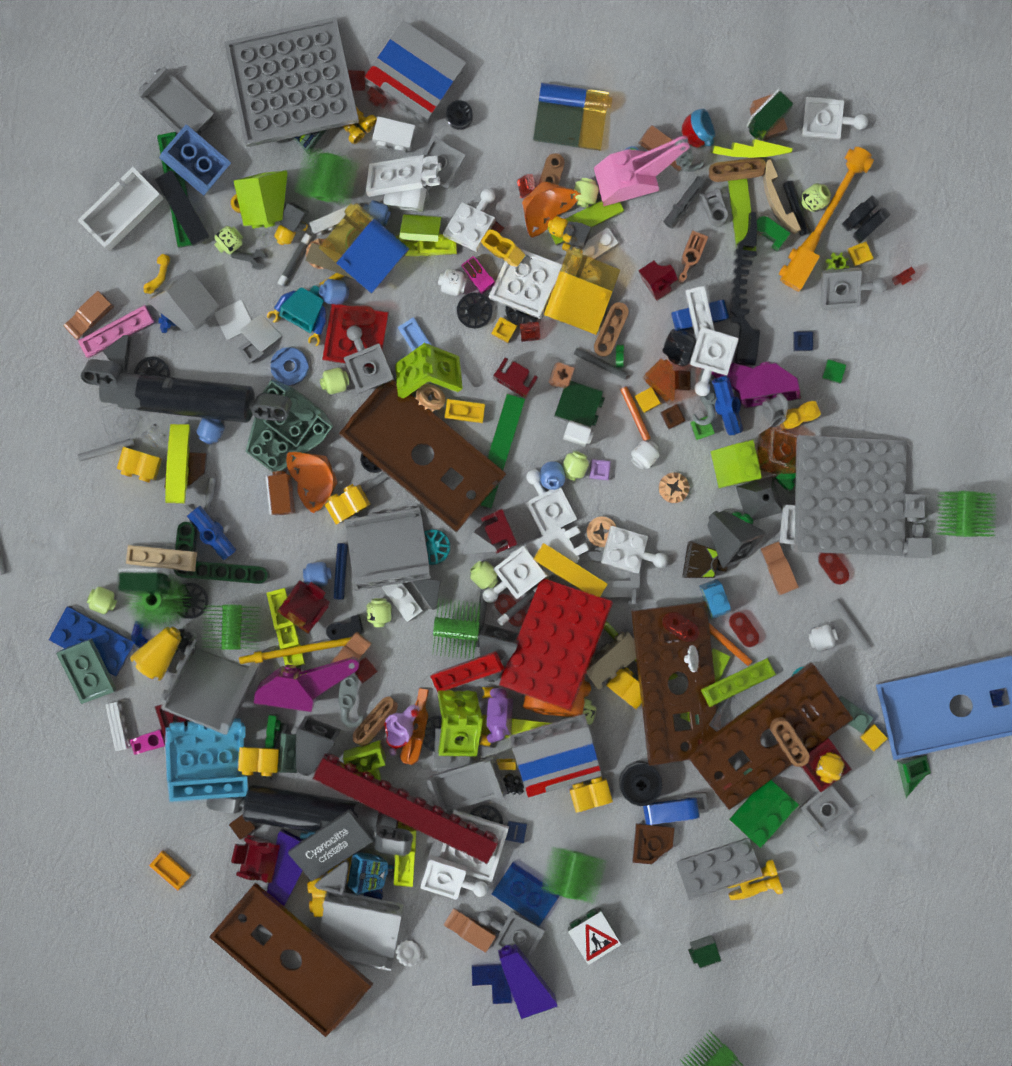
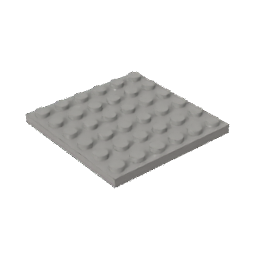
(291, 82)
(850, 495)

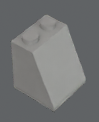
(184, 301)

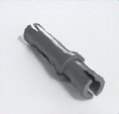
(680, 208)

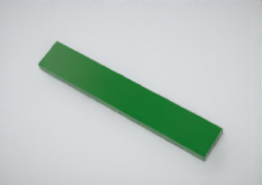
(181, 237)
(503, 437)

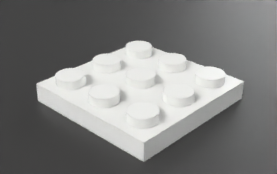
(526, 286)
(476, 867)

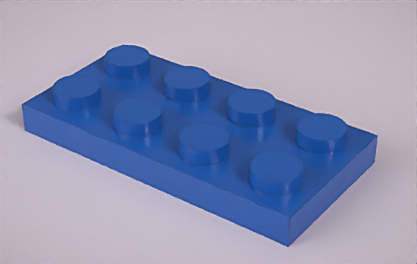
(77, 627)

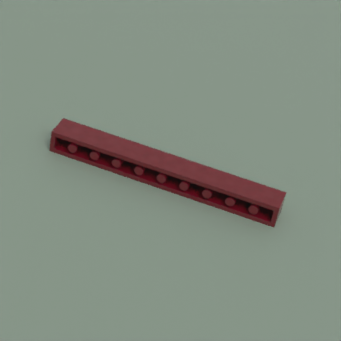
(406, 808)

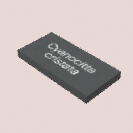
(330, 845)

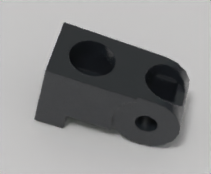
(338, 631)

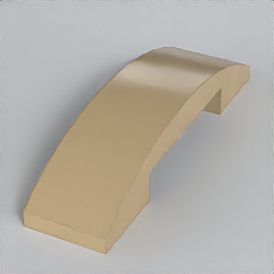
(788, 221)

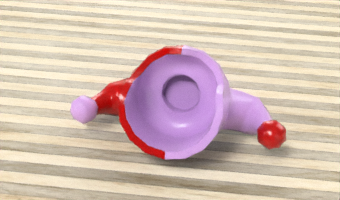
(400, 728)

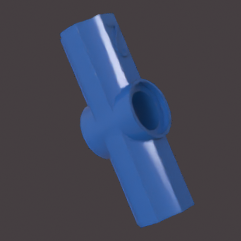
(727, 405)
(217, 540)

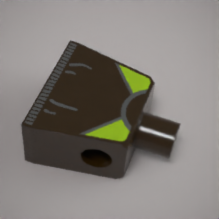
(701, 562)

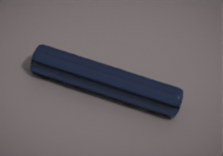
(340, 571)

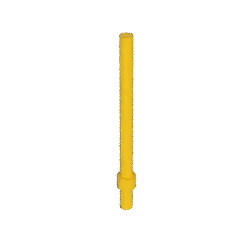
(258, 657)

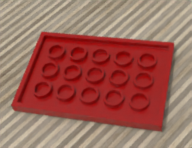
(556, 644)

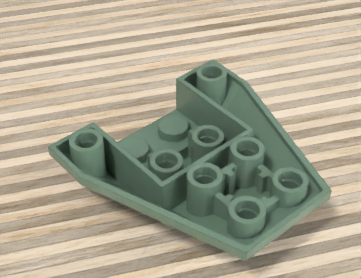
(300, 432)

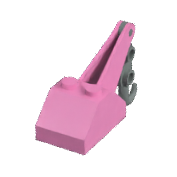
(634, 172)

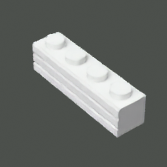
(327, 222)
(117, 726)

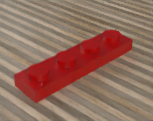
(467, 671)

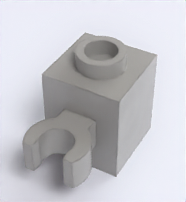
(914, 507)
(918, 546)

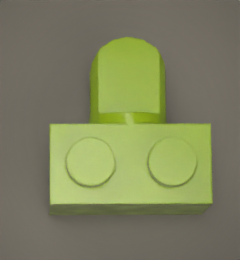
(367, 758)

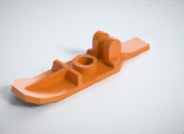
(412, 750)

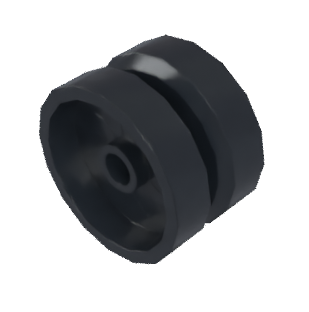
(863, 216)
(644, 794)

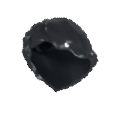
(679, 347)

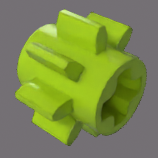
(842, 262)

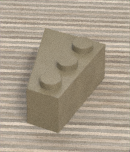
(611, 658)

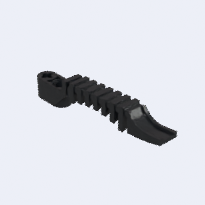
(748, 338)

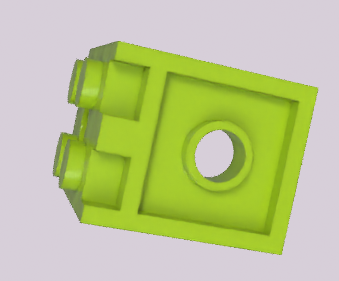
(427, 365)
(459, 721)

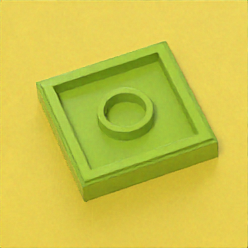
(420, 228)

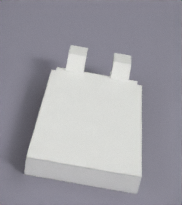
(402, 175)
(560, 542)

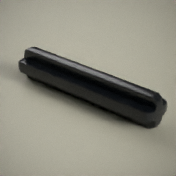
(796, 207)

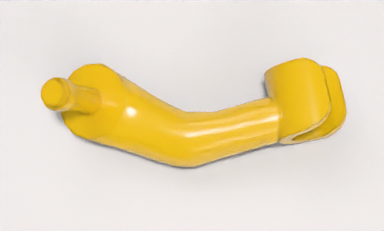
(151, 286)

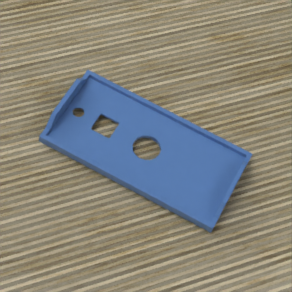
(920, 714)

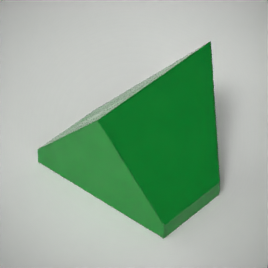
(913, 772)

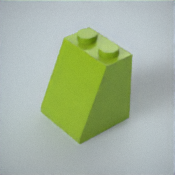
(262, 198)
(736, 464)

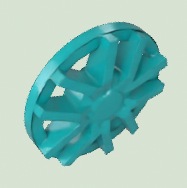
(434, 546)

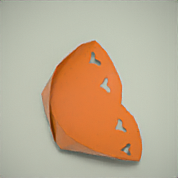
(545, 203)
(314, 475)

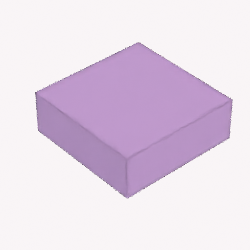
(599, 469)

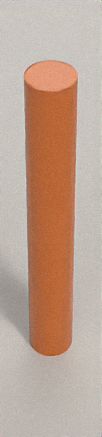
(635, 413)
(729, 645)

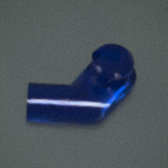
(137, 636)

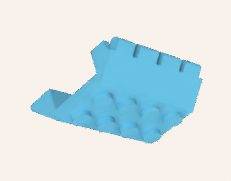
(204, 762)

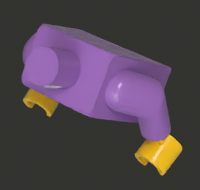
(498, 715)

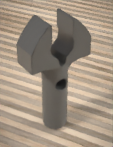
(250, 258)

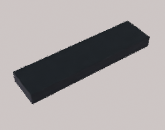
(182, 208)

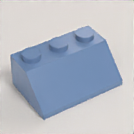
(194, 159)

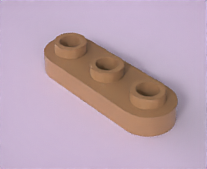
(737, 169)
(552, 171)
(614, 321)
(374, 721)
(794, 746)

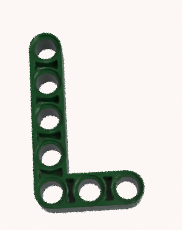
(212, 567)

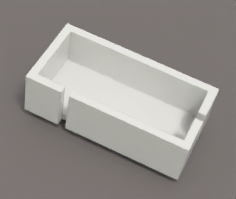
(120, 209)

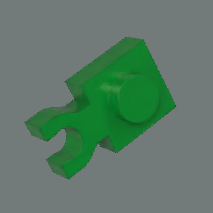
(272, 726)

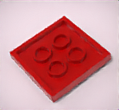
(340, 346)

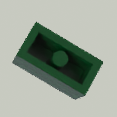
(704, 952)

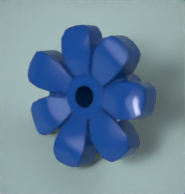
(165, 323)

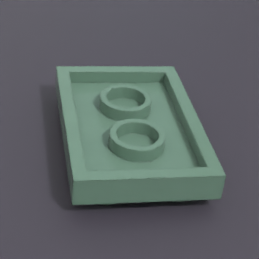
(86, 671)

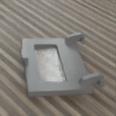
(620, 582)

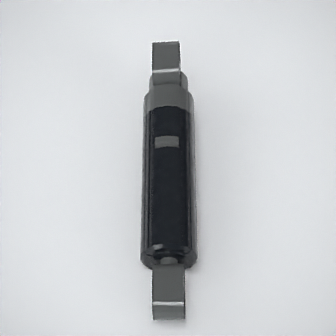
(181, 395)
(312, 813)

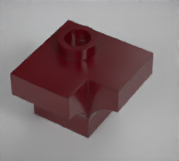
(658, 279)

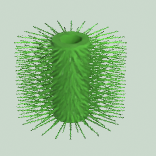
(326, 177)
(966, 513)
(159, 605)
(231, 626)
(456, 628)
(573, 875)
(722, 1056)

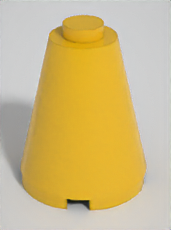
(157, 653)

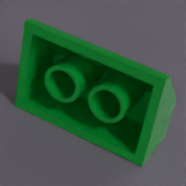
(763, 812)

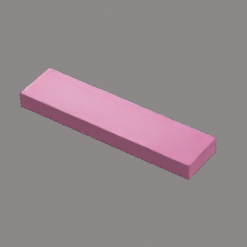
(112, 332)

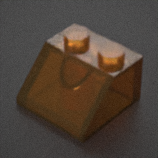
(662, 380)
(777, 451)

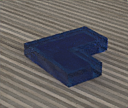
(492, 975)

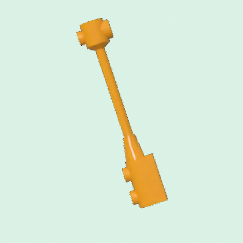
(803, 258)

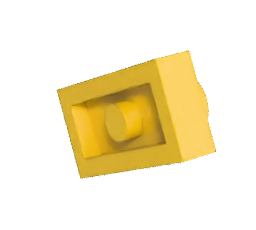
(464, 411)

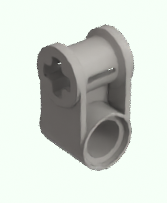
(712, 204)
(775, 410)

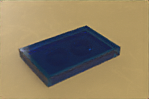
(525, 894)

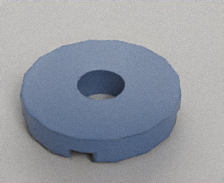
(294, 376)

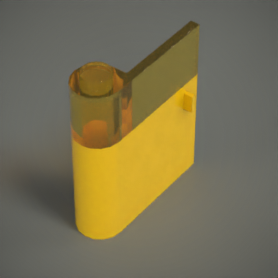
(582, 291)

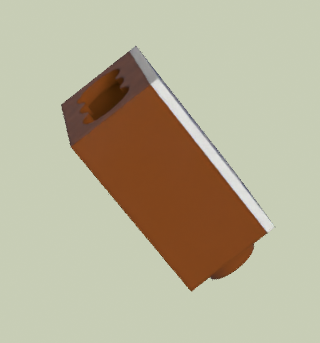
(280, 493)

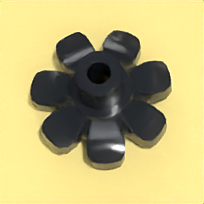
(184, 641)
(512, 784)

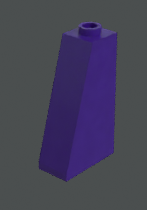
(286, 869)
(526, 985)

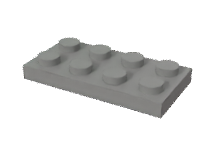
(719, 869)

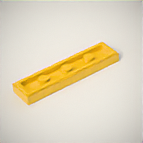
(569, 571)

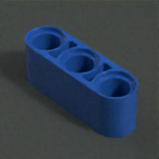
(682, 318)
(671, 811)

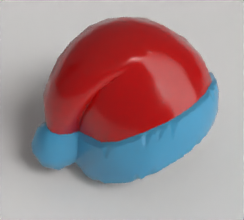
(698, 128)

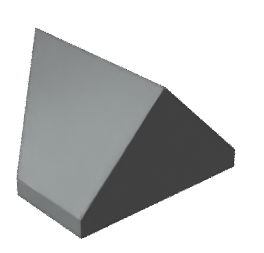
(480, 542)
(335, 880)

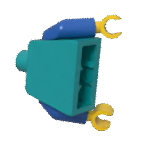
(303, 309)

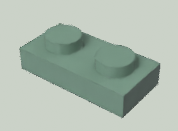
(860, 718)
(287, 754)

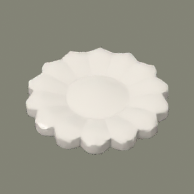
(692, 658)
(408, 953)

